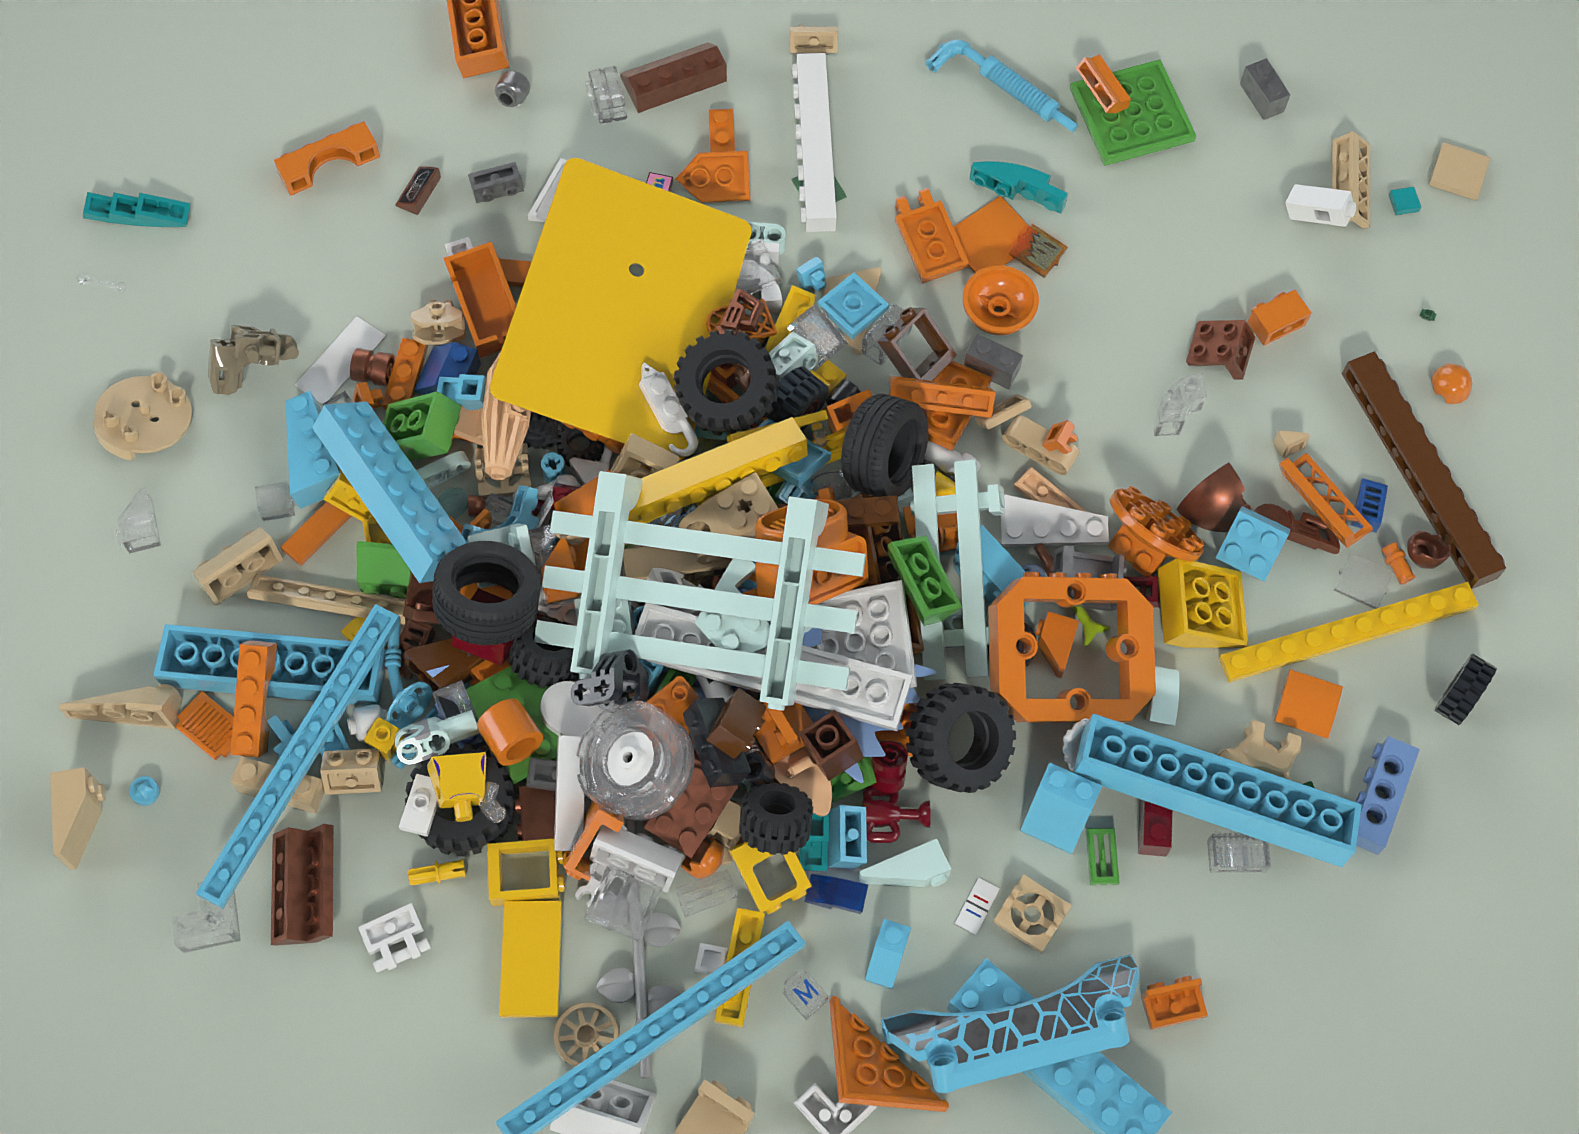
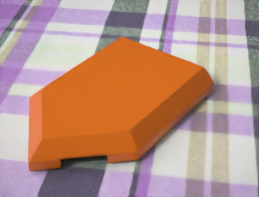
(717, 177)

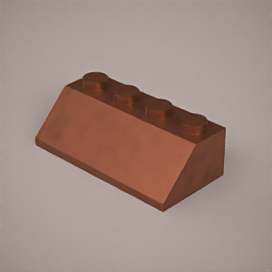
(675, 76)

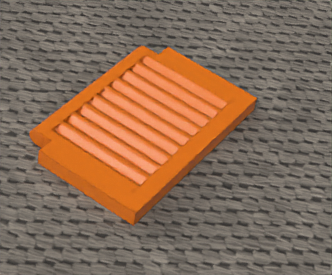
(207, 726)

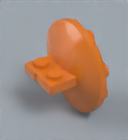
(1148, 535)

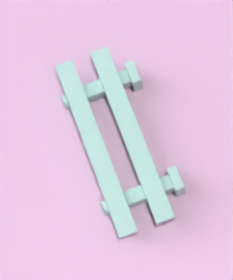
(967, 506)

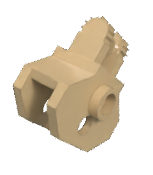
(438, 323)

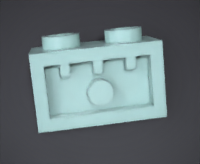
(793, 353)

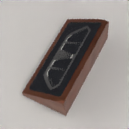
(419, 189)

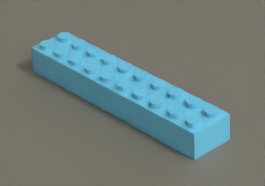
(1218, 790)

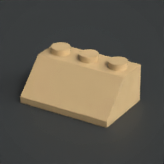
(237, 565)

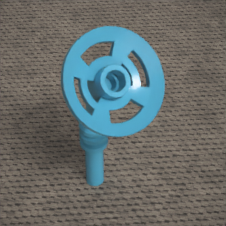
(406, 699)

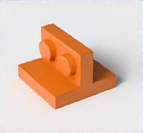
(781, 730)

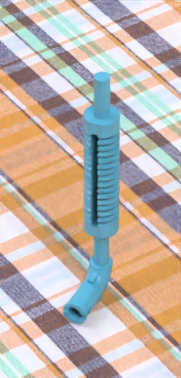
(1005, 79)

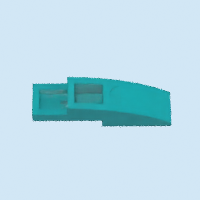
(1011, 178)
(815, 852)

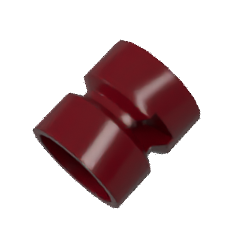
(890, 769)

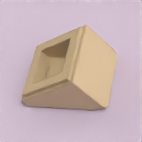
(1290, 442)

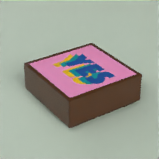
(661, 181)

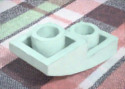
(1164, 703)

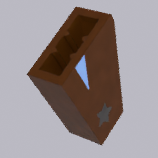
(440, 664)

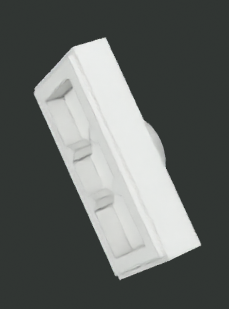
(419, 807)

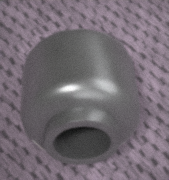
(512, 89)

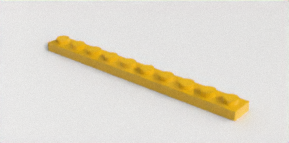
(1348, 632)

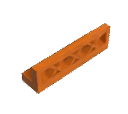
(944, 396)
(1321, 503)

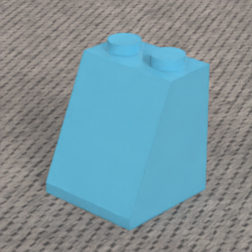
(1060, 808)

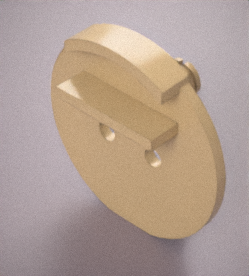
(129, 429)

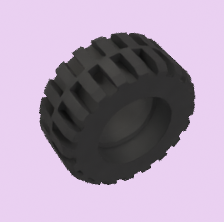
(720, 350)
(990, 744)
(479, 831)

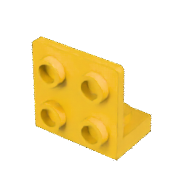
(344, 497)

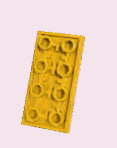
(530, 959)

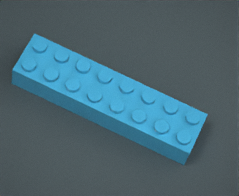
(388, 486)
(209, 662)
(1085, 1085)

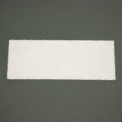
(334, 364)

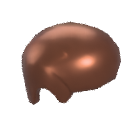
(1427, 550)

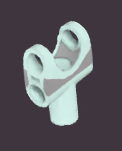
(426, 746)

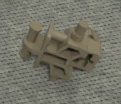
(245, 347)

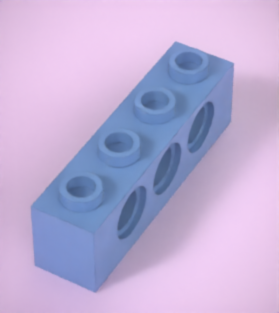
(1401, 759)

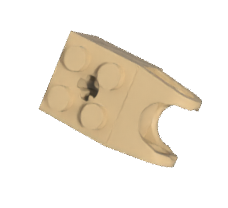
(731, 512)

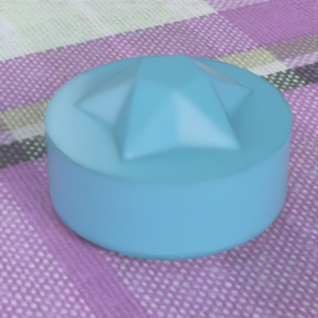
(144, 791)

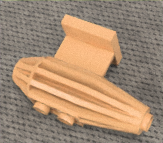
(497, 428)

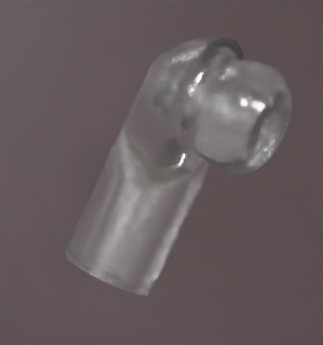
(490, 806)

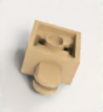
(639, 453)

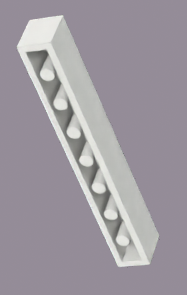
(816, 143)

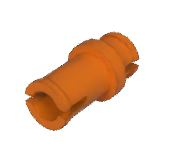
(1399, 565)

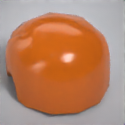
(1452, 383)
(705, 860)

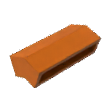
(1103, 84)

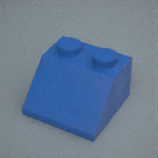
(447, 361)

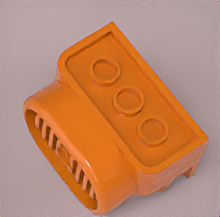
(834, 536)

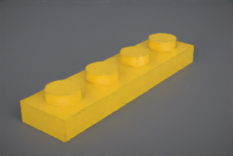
(745, 933)

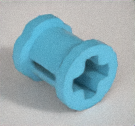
(548, 462)

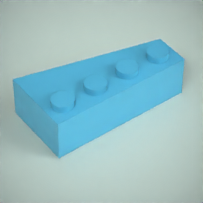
(309, 462)

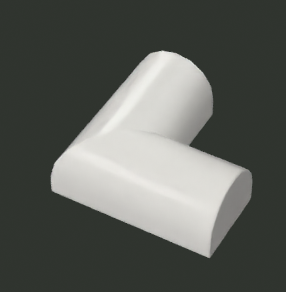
(827, 1116)

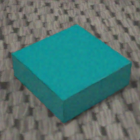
(1404, 200)

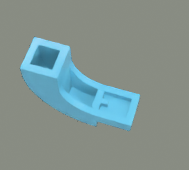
(524, 503)

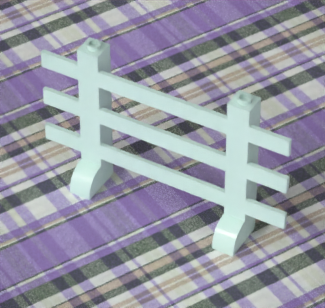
(787, 611)

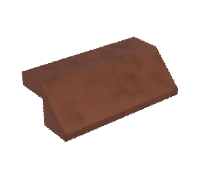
(302, 885)

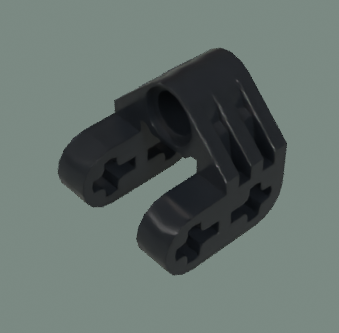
(612, 681)

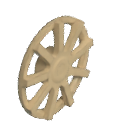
(586, 1033)

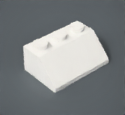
(636, 855)
(611, 1110)

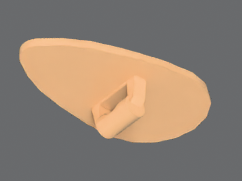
(803, 772)

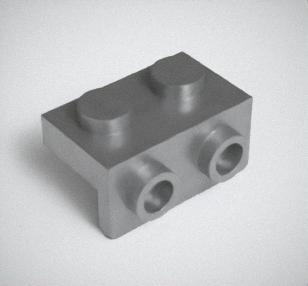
(496, 182)

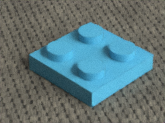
(853, 305)

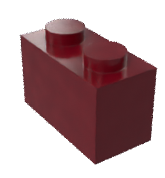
(1154, 829)

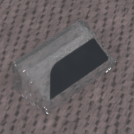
(453, 701)

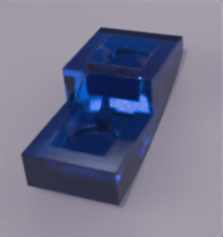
(836, 893)

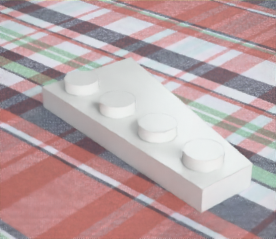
(1035, 522)

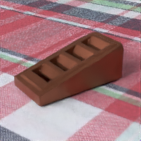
(407, 634)

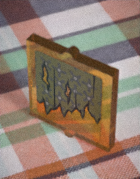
(1038, 250)

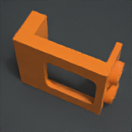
(594, 817)

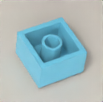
(1253, 543)

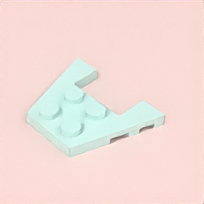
(735, 631)

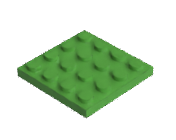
(1149, 123)

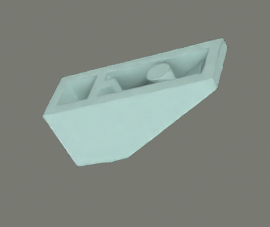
(912, 868)

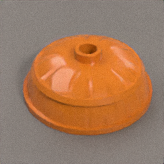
(1004, 290)

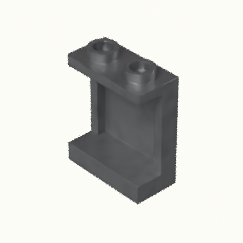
(1074, 562)

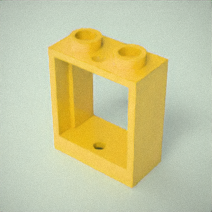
(495, 877)

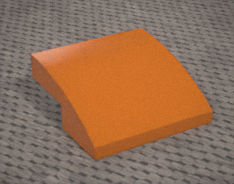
(1308, 703)

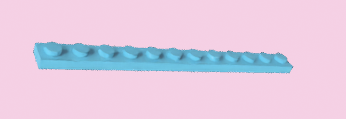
(297, 757)
(652, 1032)

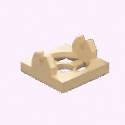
(486, 489)
(1025, 886)

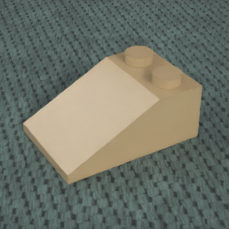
(75, 812)

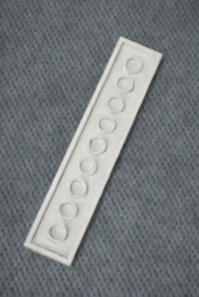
(872, 691)

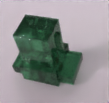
(1428, 314)

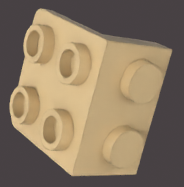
(716, 1112)

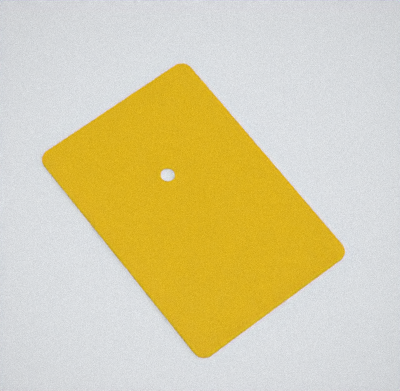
(593, 324)

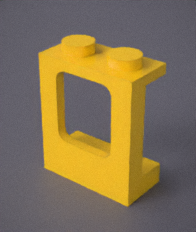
(747, 857)

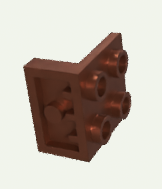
(1222, 344)
(419, 601)

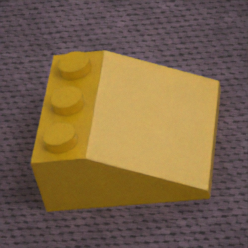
(1202, 605)

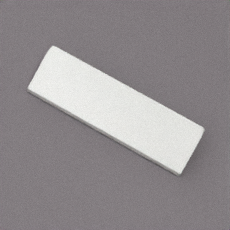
(569, 795)

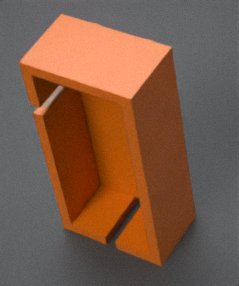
(482, 295)

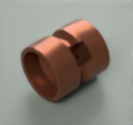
(372, 367)

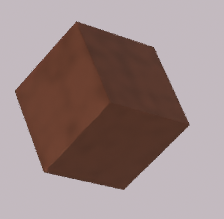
(831, 745)

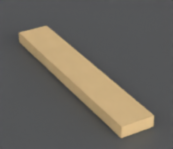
(321, 597)

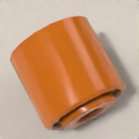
(509, 731)

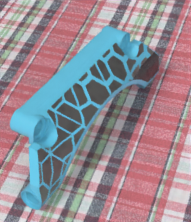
(1021, 1037)

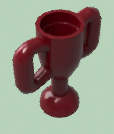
(888, 813)

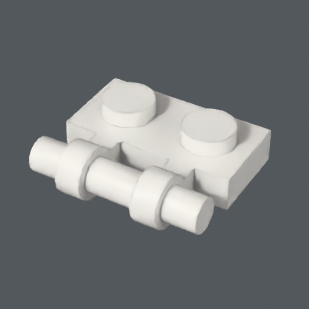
(392, 929)

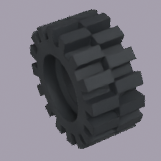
(541, 431)
(563, 446)

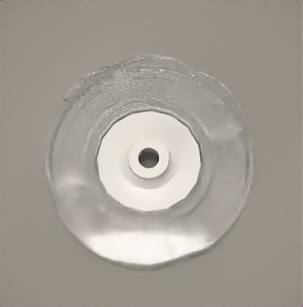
(635, 760)

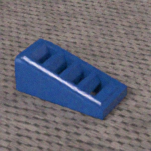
(1374, 521)

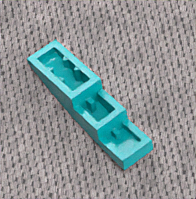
(136, 211)

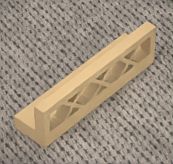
(1347, 176)

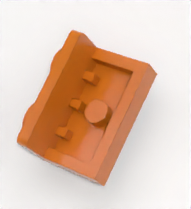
(1174, 1002)

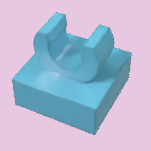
(811, 275)

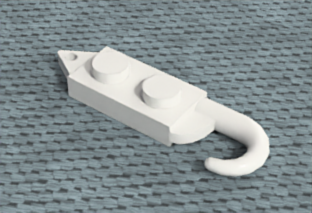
(667, 408)

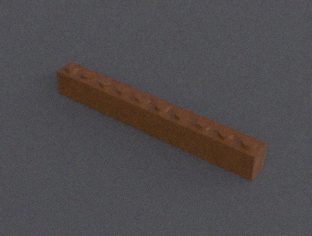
(1423, 470)

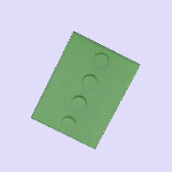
(508, 685)

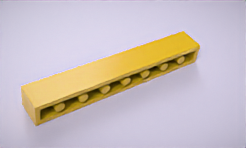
(718, 469)

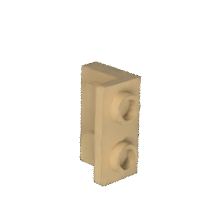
(351, 771)

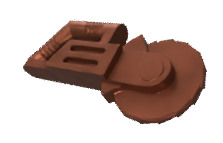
(735, 313)
(1304, 531)

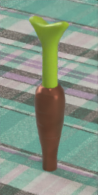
(1090, 627)

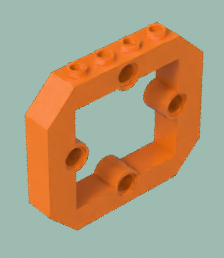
(1134, 629)

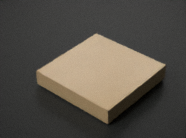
(1459, 171)

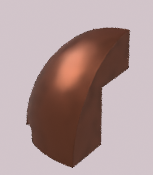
(1215, 500)

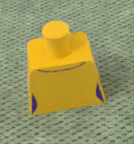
(458, 782)

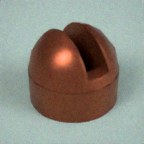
(476, 505)

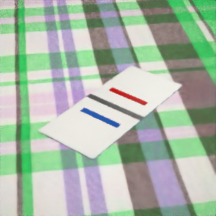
(977, 906)

